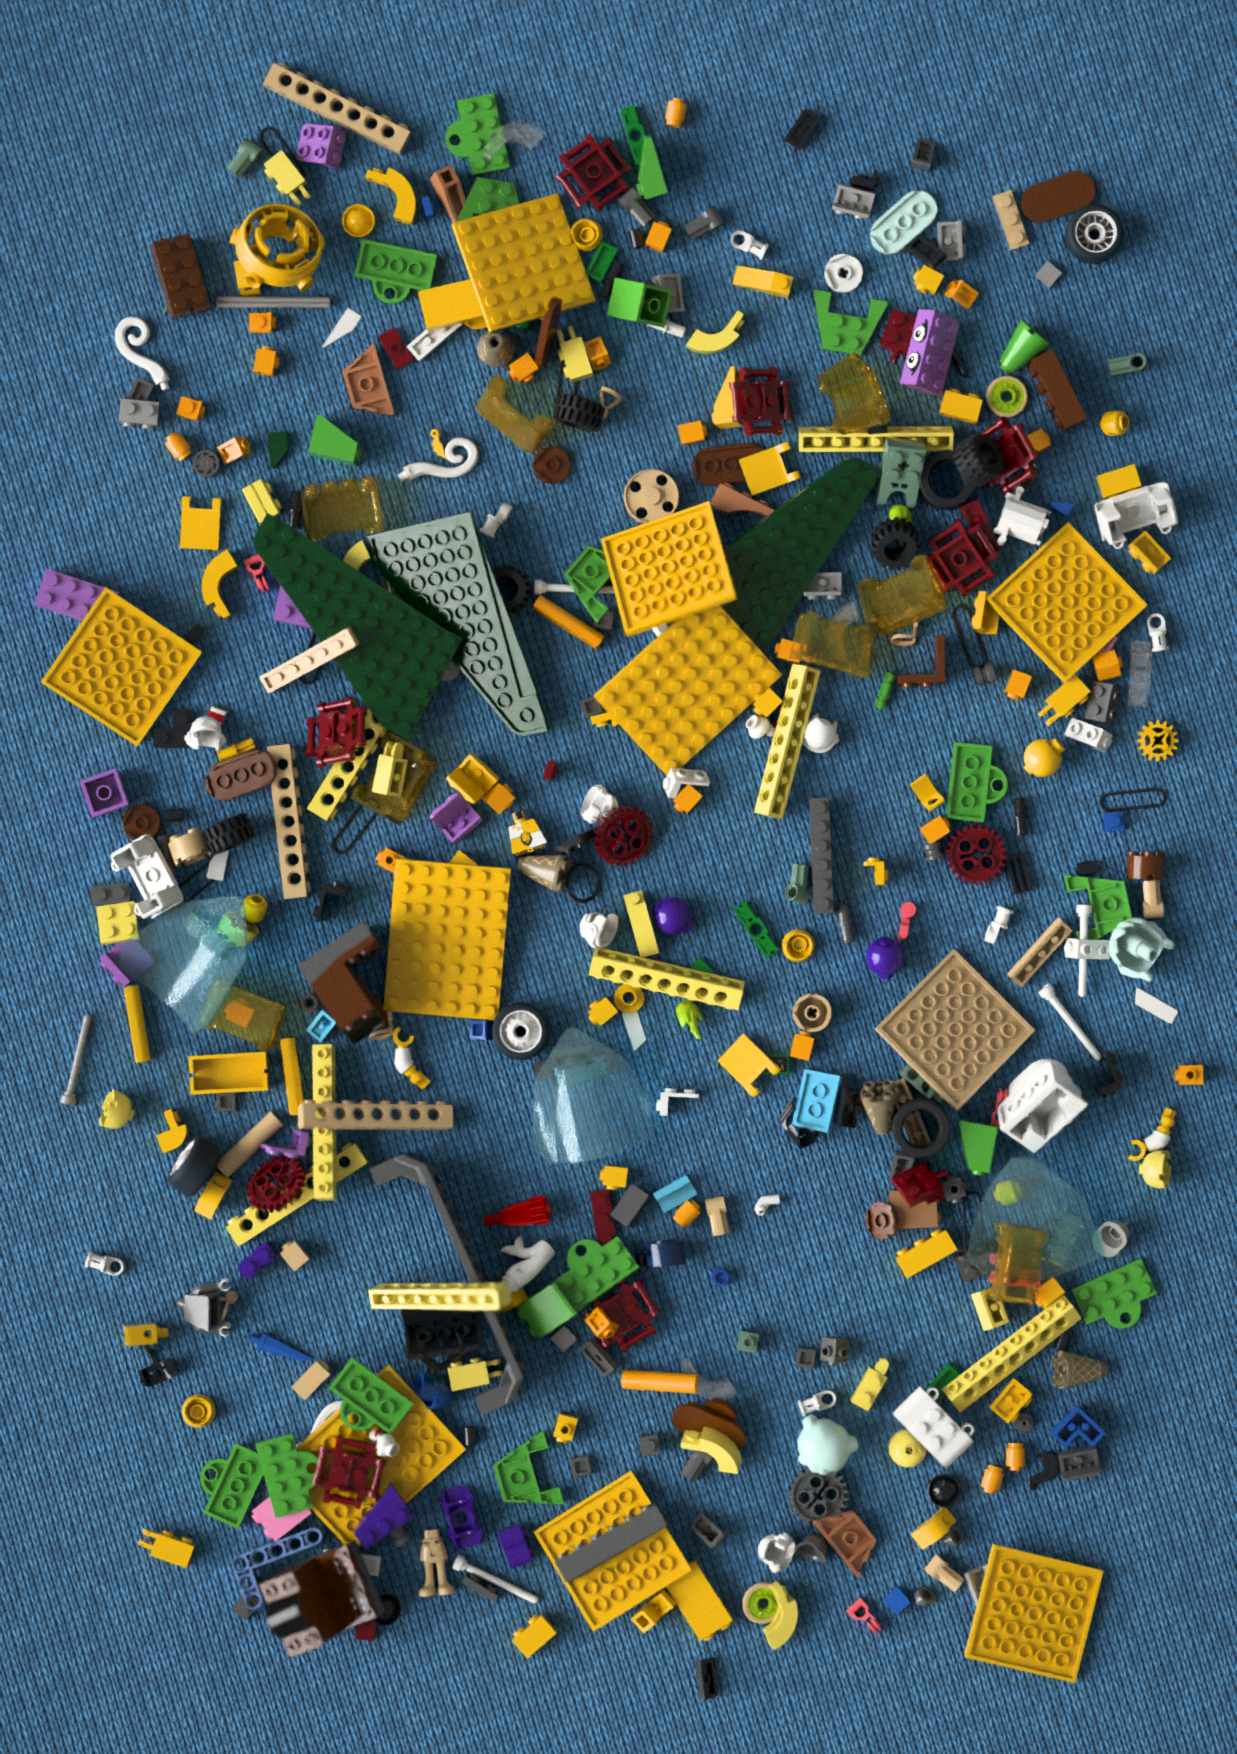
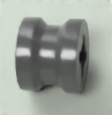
(933, 851)

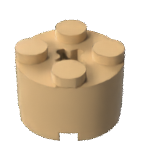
(188, 847)
(822, 1014)

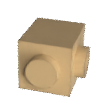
(294, 1254)

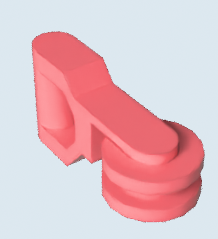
(252, 560)
(907, 910)
(1000, 1097)
(874, 1626)

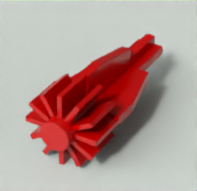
(534, 1210)

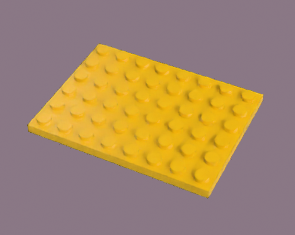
(687, 686)
(447, 939)
(423, 1453)

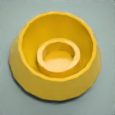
(358, 220)
(586, 234)
(794, 941)
(197, 1416)

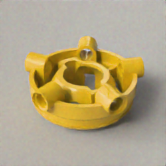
(273, 224)

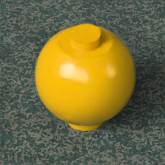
(1043, 757)

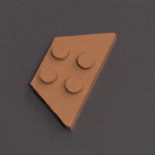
(367, 384)
(848, 1538)

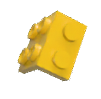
(472, 778)

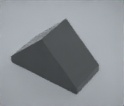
(923, 155)
(900, 1163)
(707, 1530)

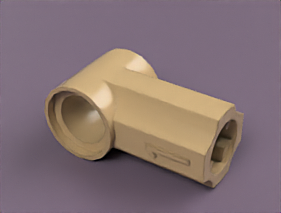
(1152, 905)
(716, 1211)
(941, 1571)

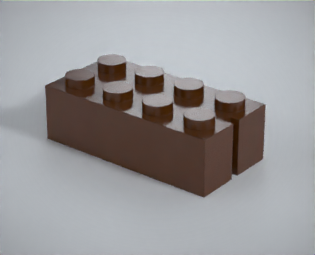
(180, 276)
(1057, 391)

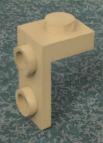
(311, 1379)

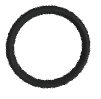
(597, 883)

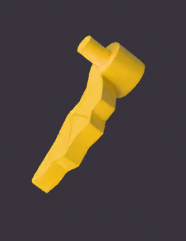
(438, 446)

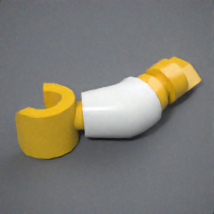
(404, 1062)
(1159, 1138)

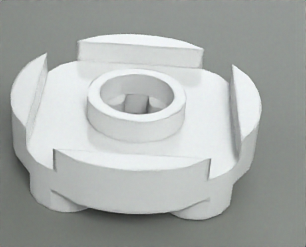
(833, 268)

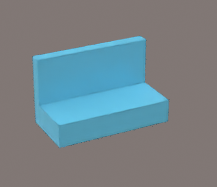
(675, 1193)

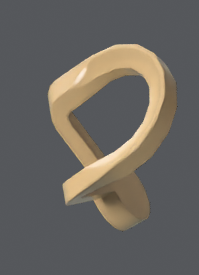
(614, 393)
(905, 643)
(373, 1036)
(230, 1297)

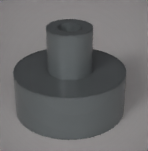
(1018, 1423)
(953, 1537)
(924, 1597)

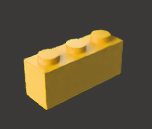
(925, 1252)

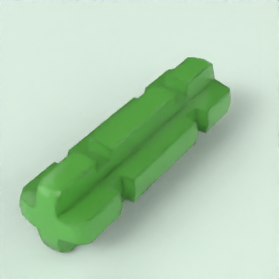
(885, 690)

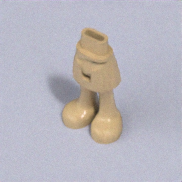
(434, 1552)

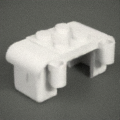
(1136, 510)
(150, 875)
(933, 1426)

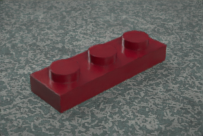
(974, 514)
(601, 1212)

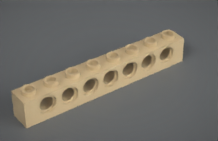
(274, 83)
(290, 890)
(308, 1120)

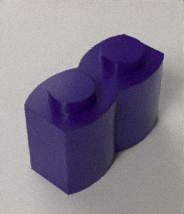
(261, 1256)
(515, 1545)

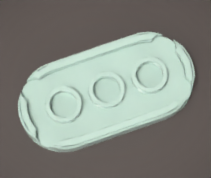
(903, 222)

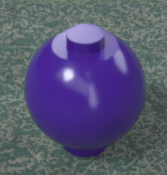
(672, 916)
(885, 957)

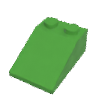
(650, 175)

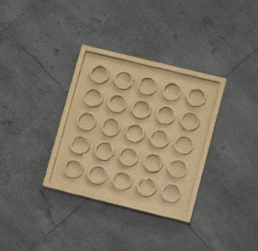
(954, 1029)

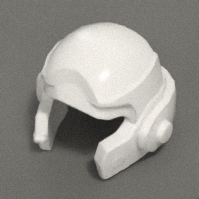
(205, 732)
(820, 735)
(597, 804)
(598, 929)
(777, 1551)

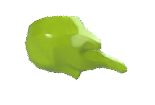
(900, 511)
(688, 1013)

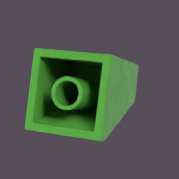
(639, 302)
(333, 444)
(977, 1145)
(545, 1310)

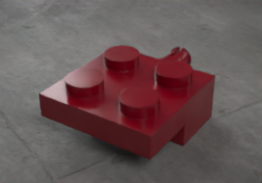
(898, 334)
(920, 1184)

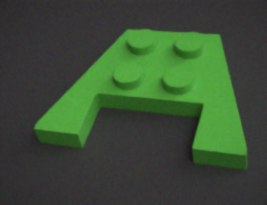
(488, 196)
(846, 332)
(587, 578)
(1108, 902)
(518, 1478)

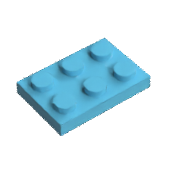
(817, 1101)

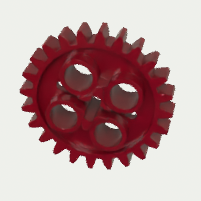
(608, 842)
(978, 872)
(264, 1193)

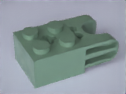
(898, 474)

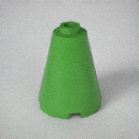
(1022, 348)

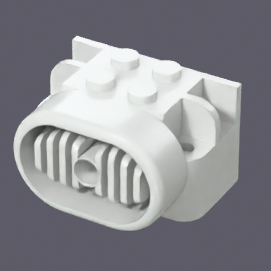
(1040, 1104)

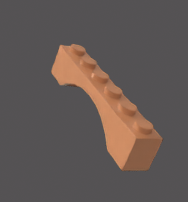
(449, 191)
(731, 501)

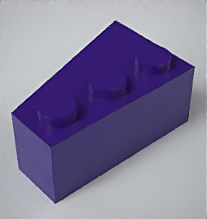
(383, 1518)

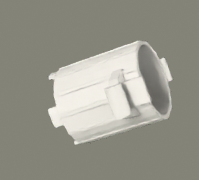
(1021, 519)

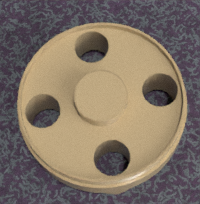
(651, 495)

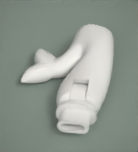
(524, 1271)

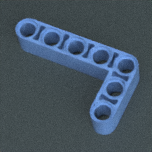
(267, 1550)

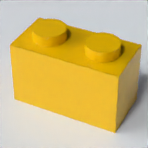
(960, 406)
(1118, 481)
(533, 1635)

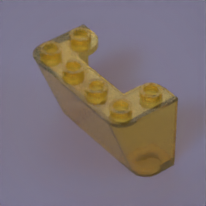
(342, 507)

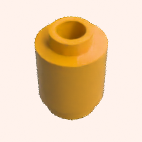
(676, 112)
(178, 446)
(687, 1213)
(1015, 1456)
(992, 1479)

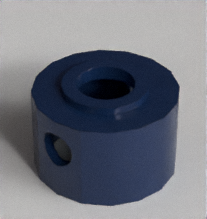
(665, 1253)

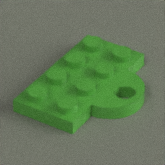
(476, 125)
(394, 269)
(972, 782)
(595, 1271)
(1115, 1294)
(368, 1398)
(286, 1474)
(233, 1485)

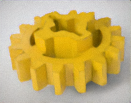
(1151, 734)

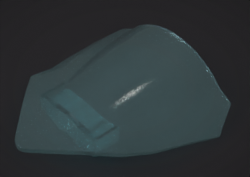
(190, 957)
(588, 1103)
(1037, 1197)

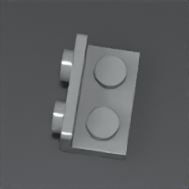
(671, 282)

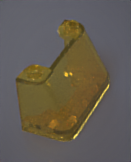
(854, 395)
(509, 421)
(902, 598)
(833, 645)
(417, 774)
(250, 1018)
(1017, 1263)

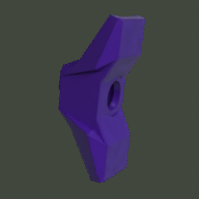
(461, 1500)

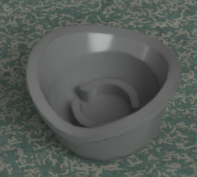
(812, 1548)

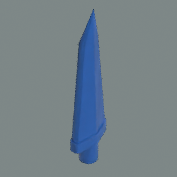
(273, 1345)

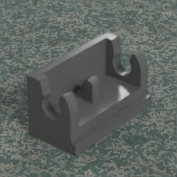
(631, 1205)

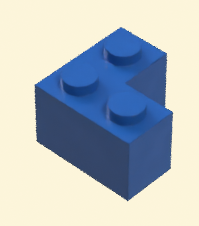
(1076, 1423)

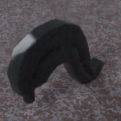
(1050, 1470)

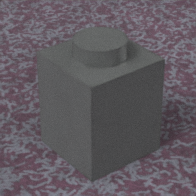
(649, 1444)

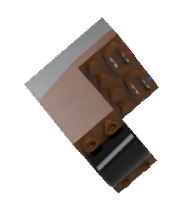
(339, 987)
(320, 1598)

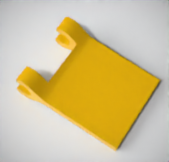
(766, 469)
(200, 526)
(747, 1063)

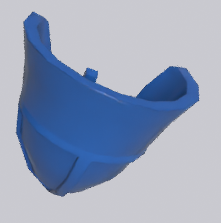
(433, 1391)

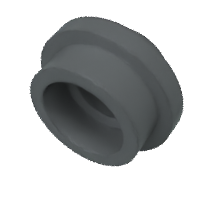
(305, 998)

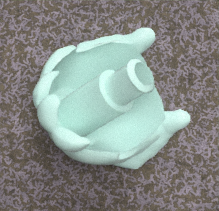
(1137, 946)
(824, 1445)

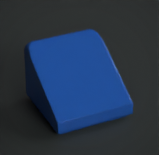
(1061, 508)
(481, 1029)
(897, 1600)

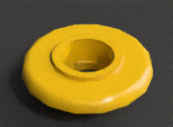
(632, 1007)

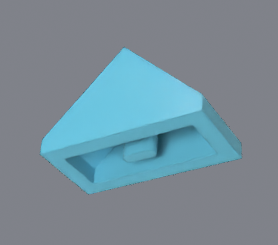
(321, 1025)

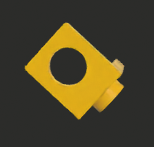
(926, 792)

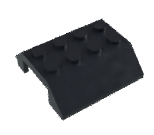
(441, 1332)

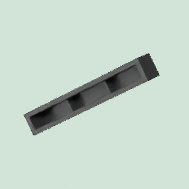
(821, 856)
(611, 1543)

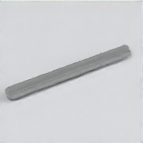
(273, 302)

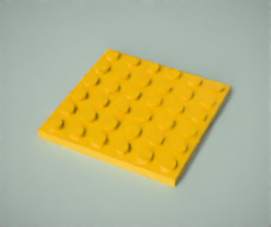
(522, 261)
(668, 569)
(1066, 602)
(121, 666)
(627, 1577)
(1033, 1613)

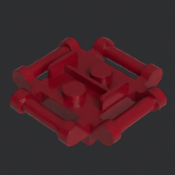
(593, 172)
(760, 401)
(1016, 452)
(962, 557)
(338, 732)
(628, 1313)
(348, 1471)

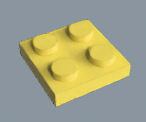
(117, 922)

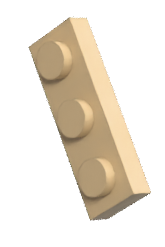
(1010, 220)

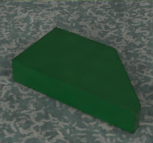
(277, 447)

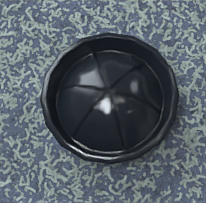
(944, 1490)
(392, 1609)

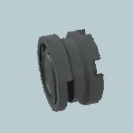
(206, 464)

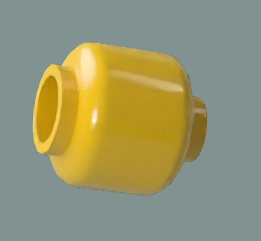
(1114, 423)
(255, 908)

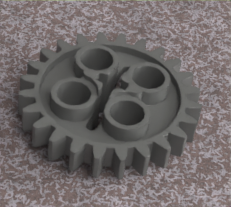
(802, 1484)

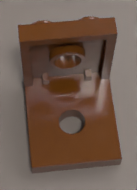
(928, 680)

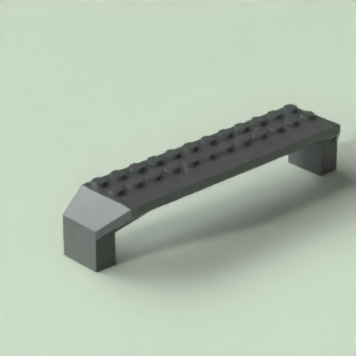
(424, 1173)

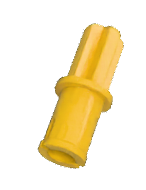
(236, 749)

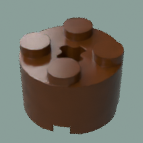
(1146, 865)

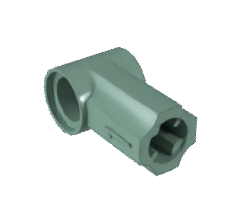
(247, 153)
(1124, 364)
(797, 890)

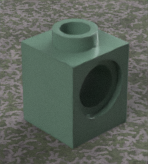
(747, 1341)

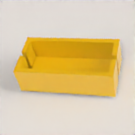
(229, 1073)

